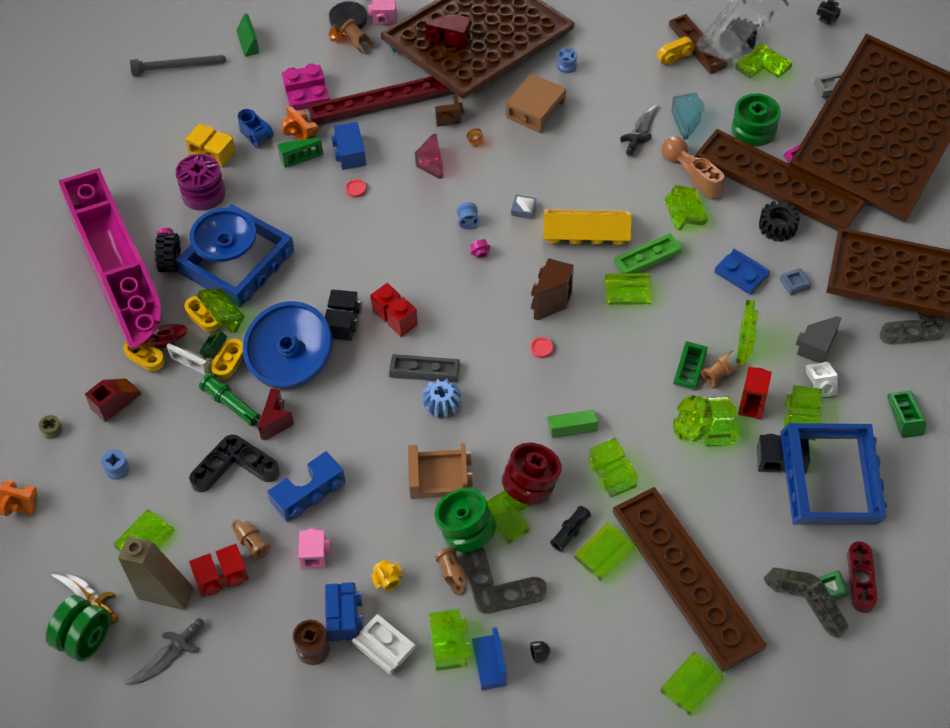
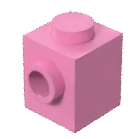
(383, 12)
(313, 548)

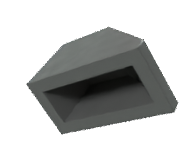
(818, 339)

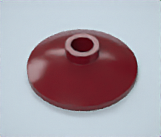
(167, 334)

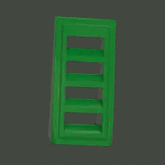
(292, 152)
(694, 349)
(911, 426)

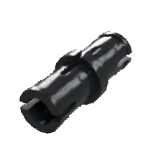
(570, 528)

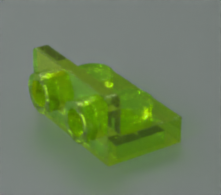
(685, 207)
(221, 308)

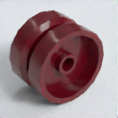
(531, 473)

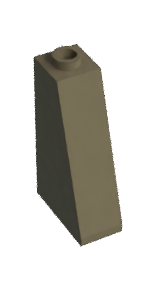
(153, 574)

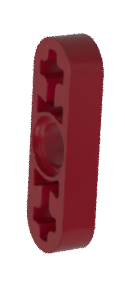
(857, 586)

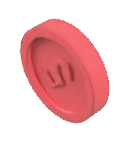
(355, 188)
(541, 347)

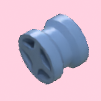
(567, 60)
(468, 215)
(120, 467)

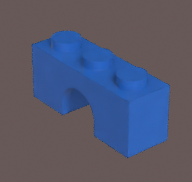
(293, 499)

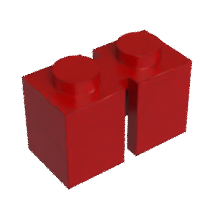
(399, 314)
(754, 392)
(206, 574)

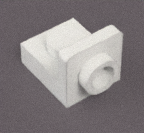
(824, 378)

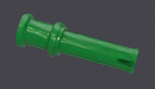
(222, 394)

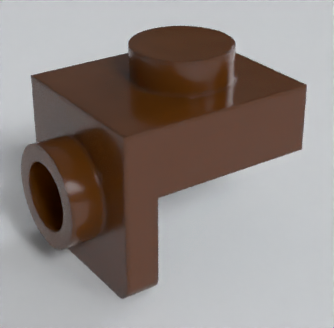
(450, 113)

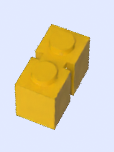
(206, 140)

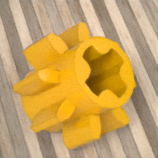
(386, 575)

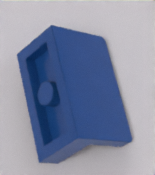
(490, 661)

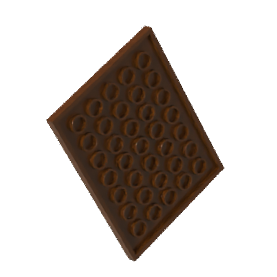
(499, 39)
(880, 128)

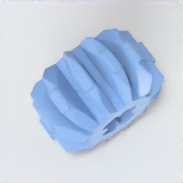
(441, 398)

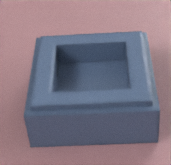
(795, 281)

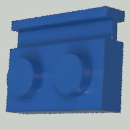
(742, 271)

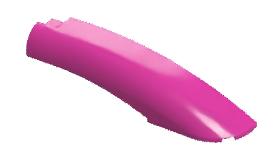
(112, 256)

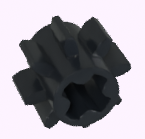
(828, 11)

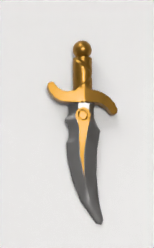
(82, 589)

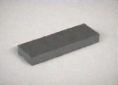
(424, 368)

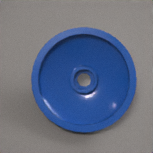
(223, 234)

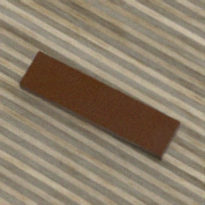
(684, 27)

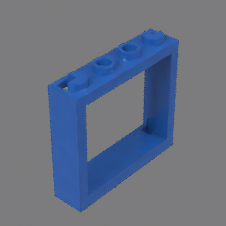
(189, 261)
(796, 479)

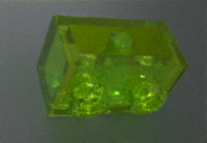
(447, 639)

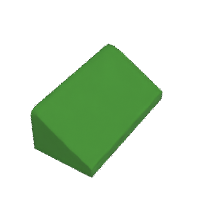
(572, 423)

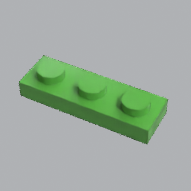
(648, 255)

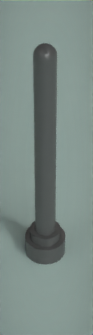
(139, 66)

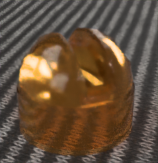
(335, 33)
(475, 132)

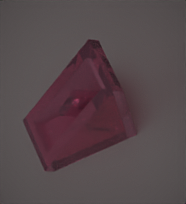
(429, 157)

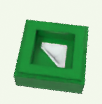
(835, 585)

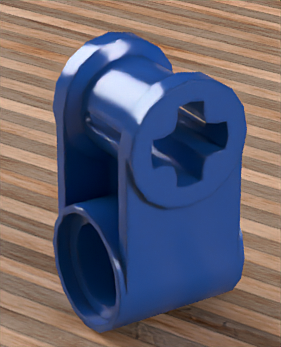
(253, 127)

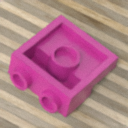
(305, 86)

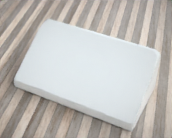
(189, 359)

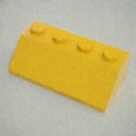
(587, 225)

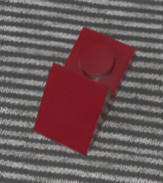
(273, 417)

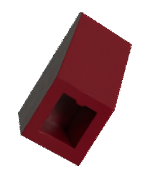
(449, 30)
(111, 397)

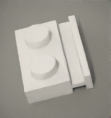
(383, 644)

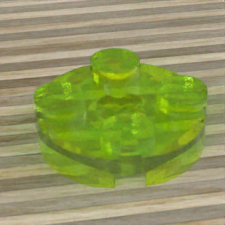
(693, 419)

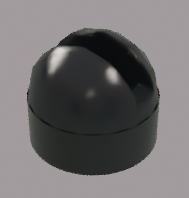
(539, 651)

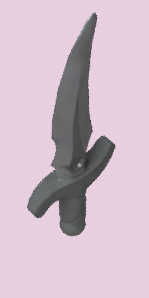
(168, 652)

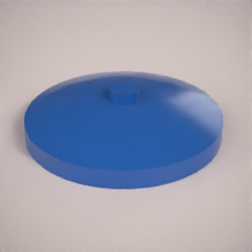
(287, 345)

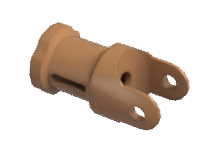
(356, 35)
(718, 370)
(251, 539)
(453, 571)

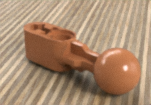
(702, 172)

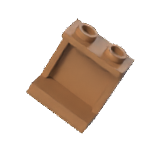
(534, 102)
(438, 472)

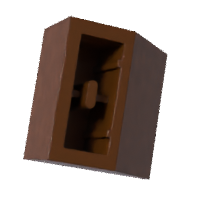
(553, 289)

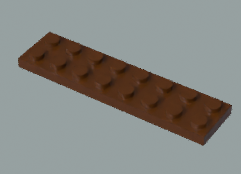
(780, 181)
(689, 579)

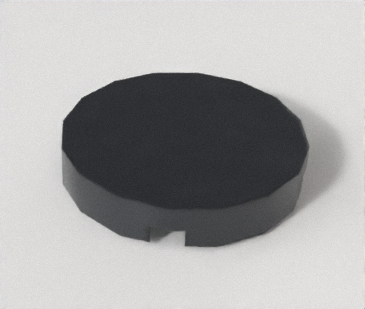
(348, 10)

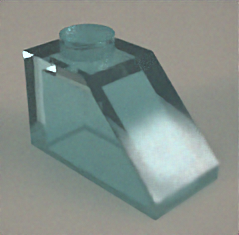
(687, 112)

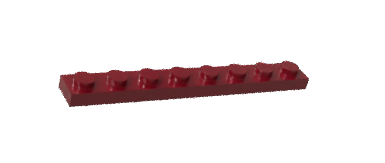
(376, 99)

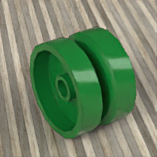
(756, 119)
(465, 519)
(78, 628)

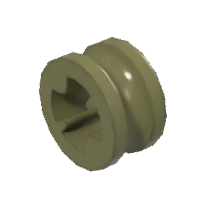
(52, 421)

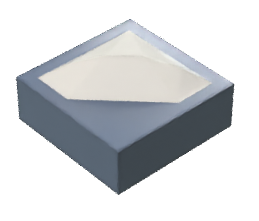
(523, 206)

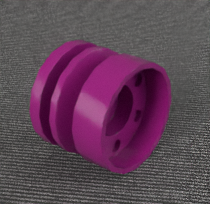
(200, 182)

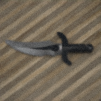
(637, 134)

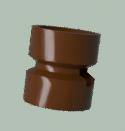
(311, 642)

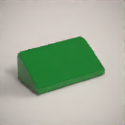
(247, 37)

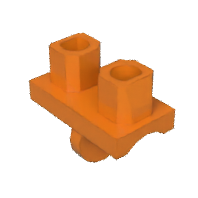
(297, 125)
(16, 499)

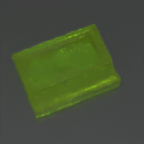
(627, 288)
(147, 527)
(604, 551)
(691, 683)

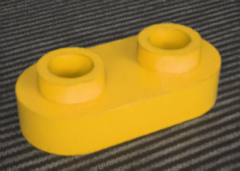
(675, 50)
(202, 316)
(146, 355)
(227, 360)

